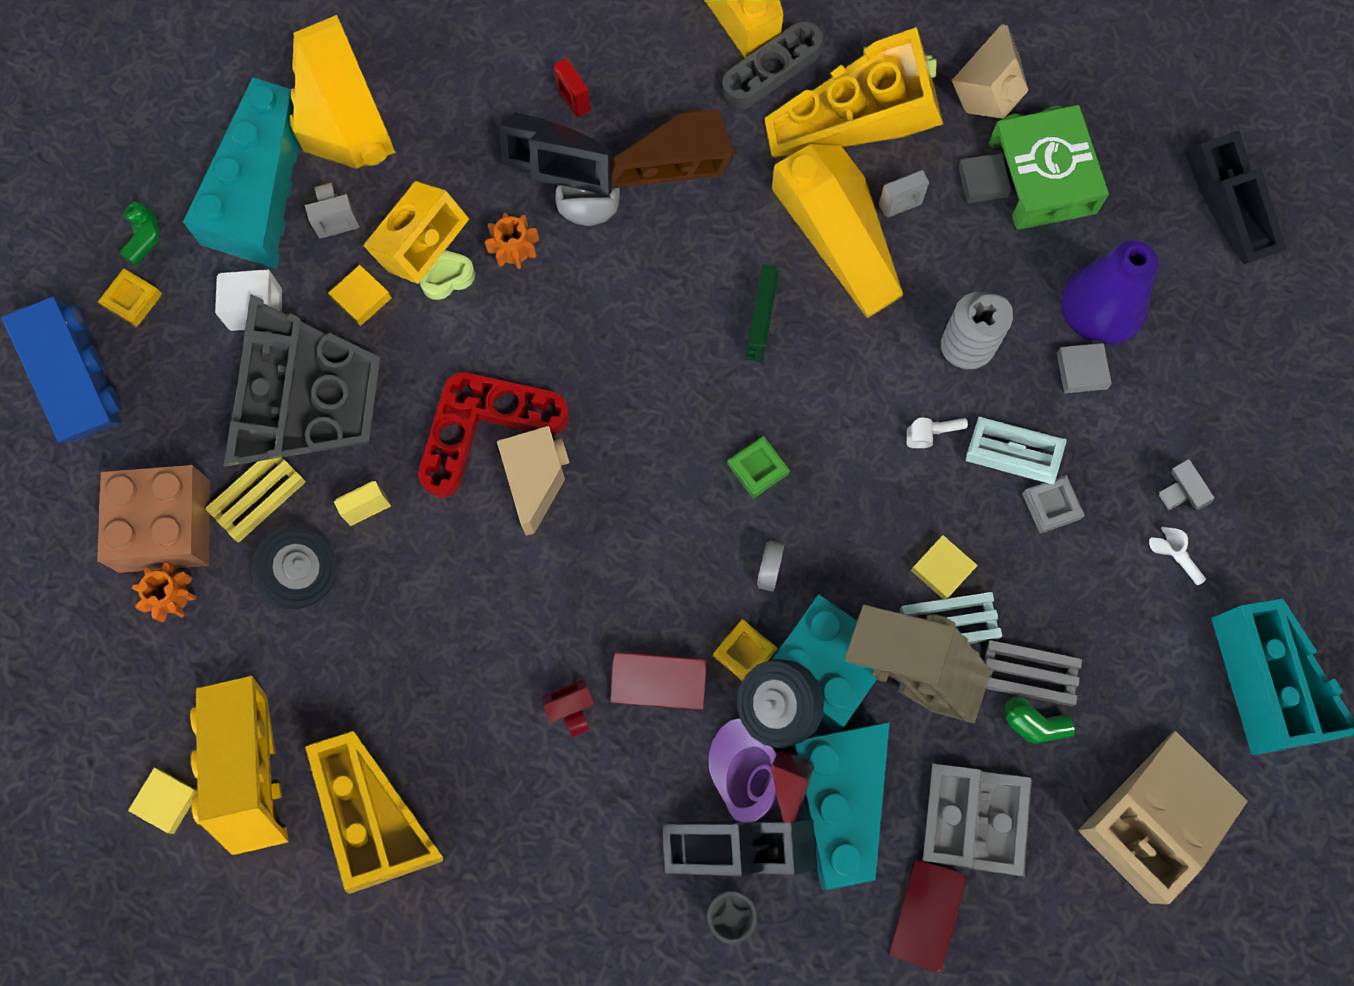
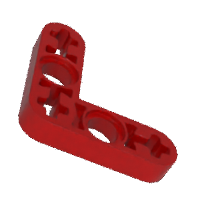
(468, 416)

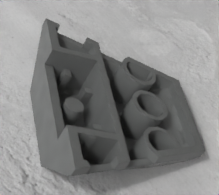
(298, 390)

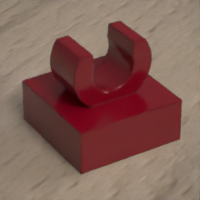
(568, 704)

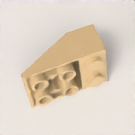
(1165, 820)

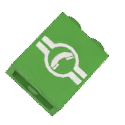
(1051, 166)

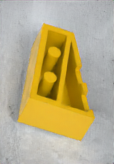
(749, 21)
(235, 766)
(365, 817)

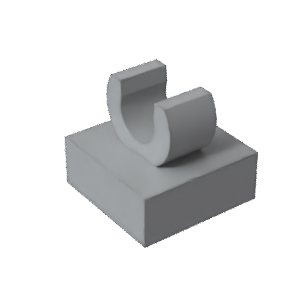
(331, 213)
(1188, 487)

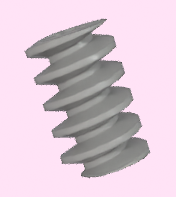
(976, 329)

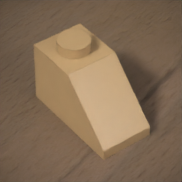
(992, 78)
(533, 473)

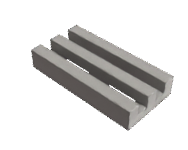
(1069, 679)

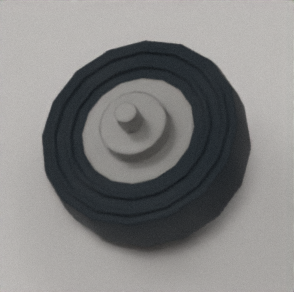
(293, 568)
(780, 703)

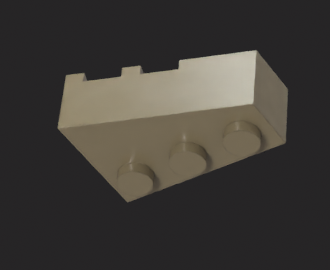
(925, 656)

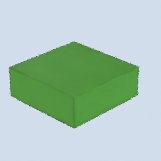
(758, 467)

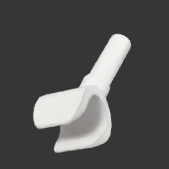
(922, 430)
(1176, 546)

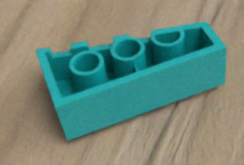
(249, 179)

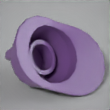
(743, 773)

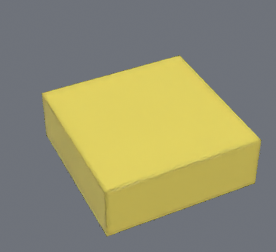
(362, 503)
(944, 567)
(163, 801)

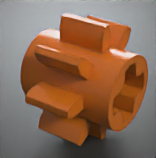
(513, 251)
(175, 590)

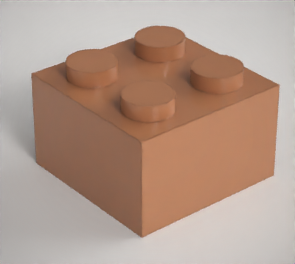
(154, 518)

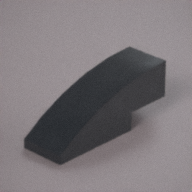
(555, 154)
(1236, 197)
(739, 847)

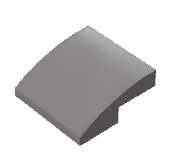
(977, 820)

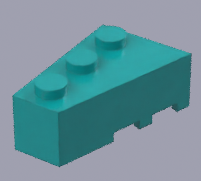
(1277, 681)
(846, 802)

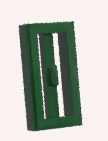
(762, 313)

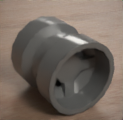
(737, 919)

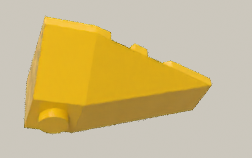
(332, 101)
(869, 101)
(838, 217)

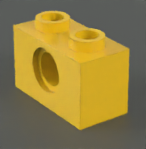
(416, 232)

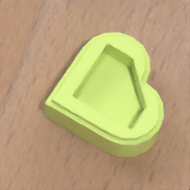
(448, 273)

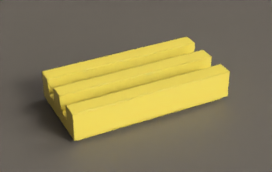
(244, 483)

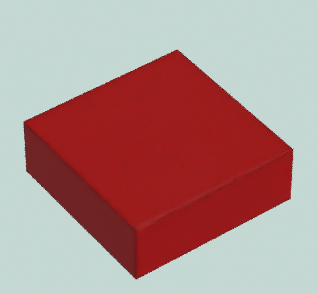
(572, 88)

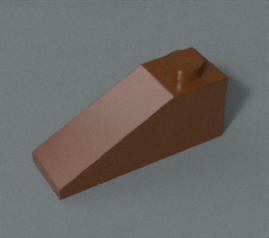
(682, 149)

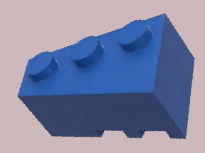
(64, 368)

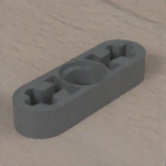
(779, 49)

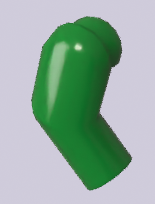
(144, 230)
(1033, 726)

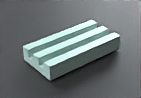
(1015, 457)
(988, 615)

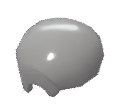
(586, 207)

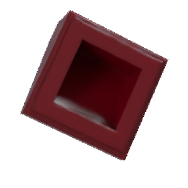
(791, 781)

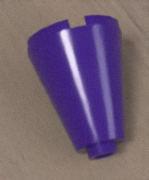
(1112, 293)

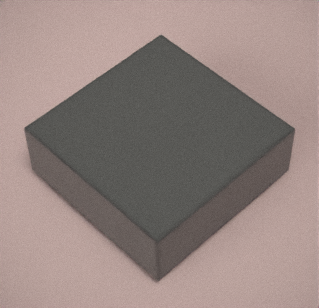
(984, 178)

